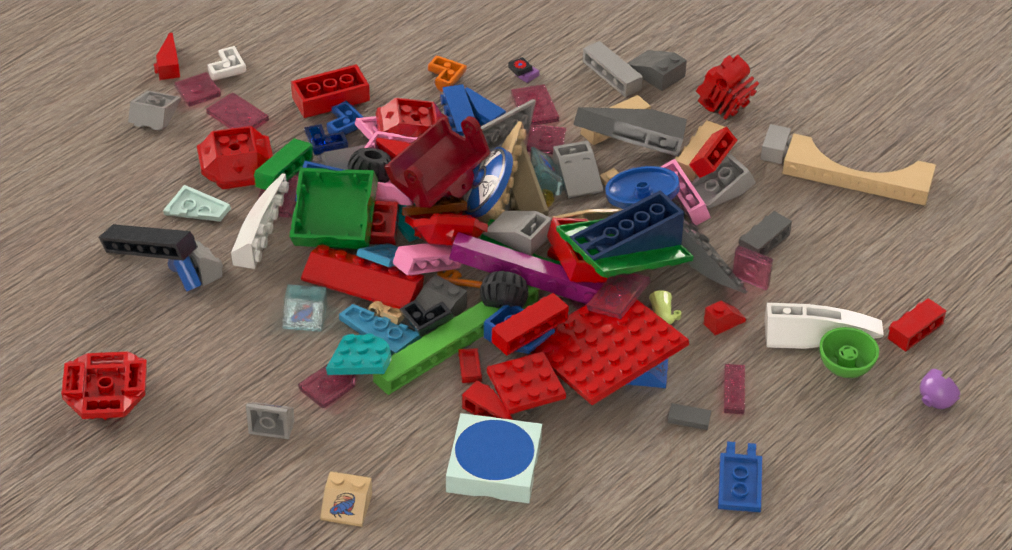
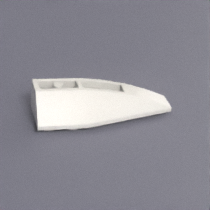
(258, 225)
(805, 324)

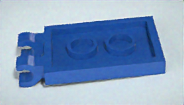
(740, 480)

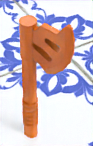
(459, 282)

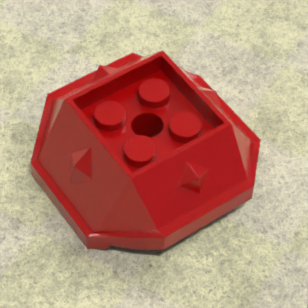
(407, 117)
(233, 156)
(444, 227)
(104, 384)

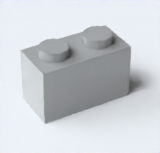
(776, 144)

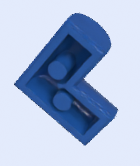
(345, 120)
(186, 272)

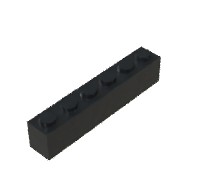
(148, 242)

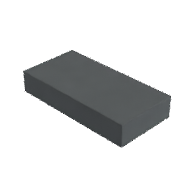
(689, 416)

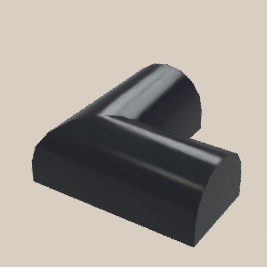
(427, 320)

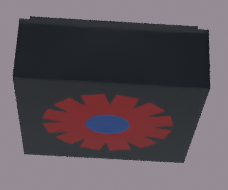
(520, 66)

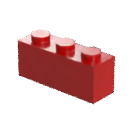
(713, 152)
(916, 324)

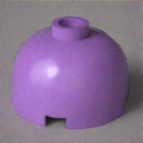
(938, 391)

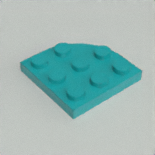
(360, 356)

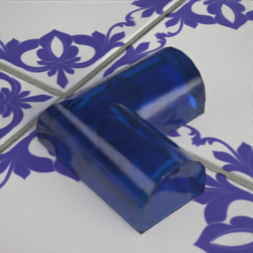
(323, 142)

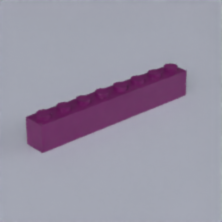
(534, 270)

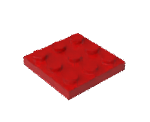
(526, 383)

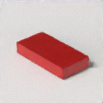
(469, 365)

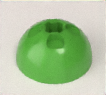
(848, 352)

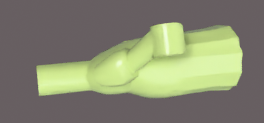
(662, 306)

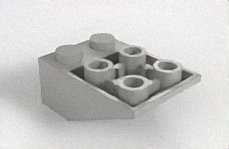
(578, 169)
(520, 230)

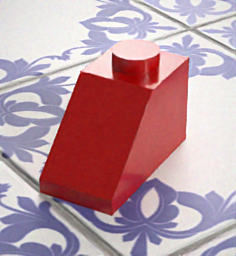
(722, 317)

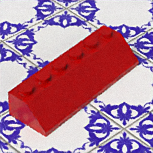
(361, 277)

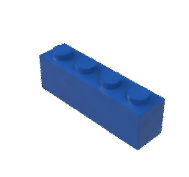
(456, 106)

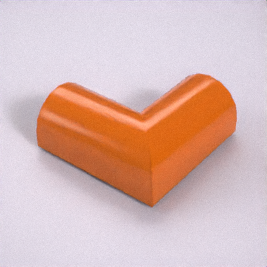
(448, 71)

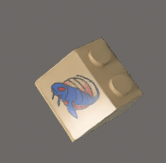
(346, 498)

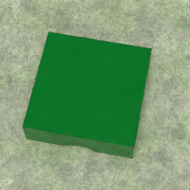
(334, 208)

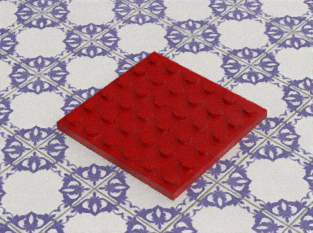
(605, 352)

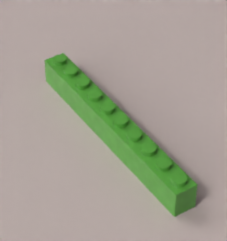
(439, 345)

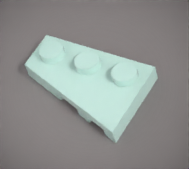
(196, 205)

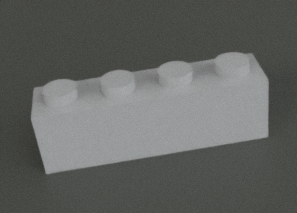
(612, 69)

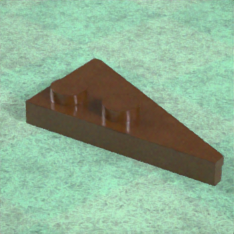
(445, 204)

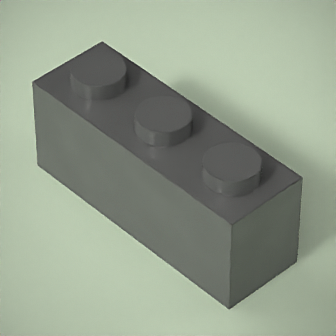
(767, 234)

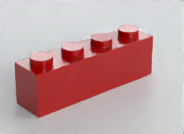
(529, 324)

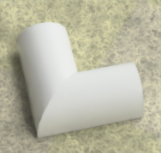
(229, 66)

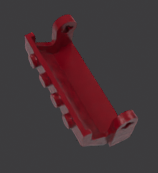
(439, 162)

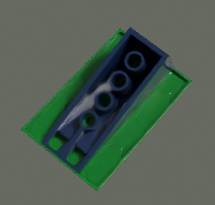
(632, 239)

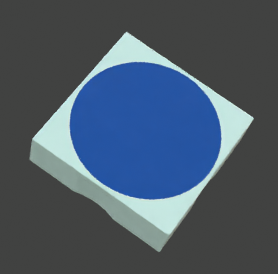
(494, 458)

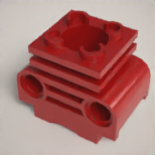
(726, 87)

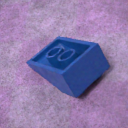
(505, 313)

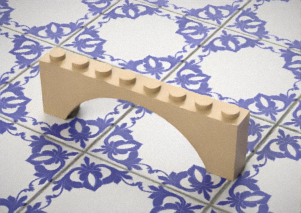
(907, 184)

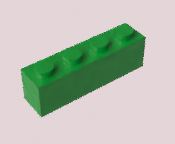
(285, 161)

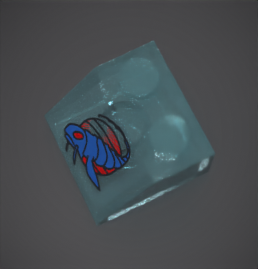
(546, 172)
(304, 308)

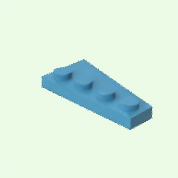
(366, 322)

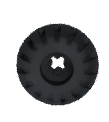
(370, 160)
(504, 289)

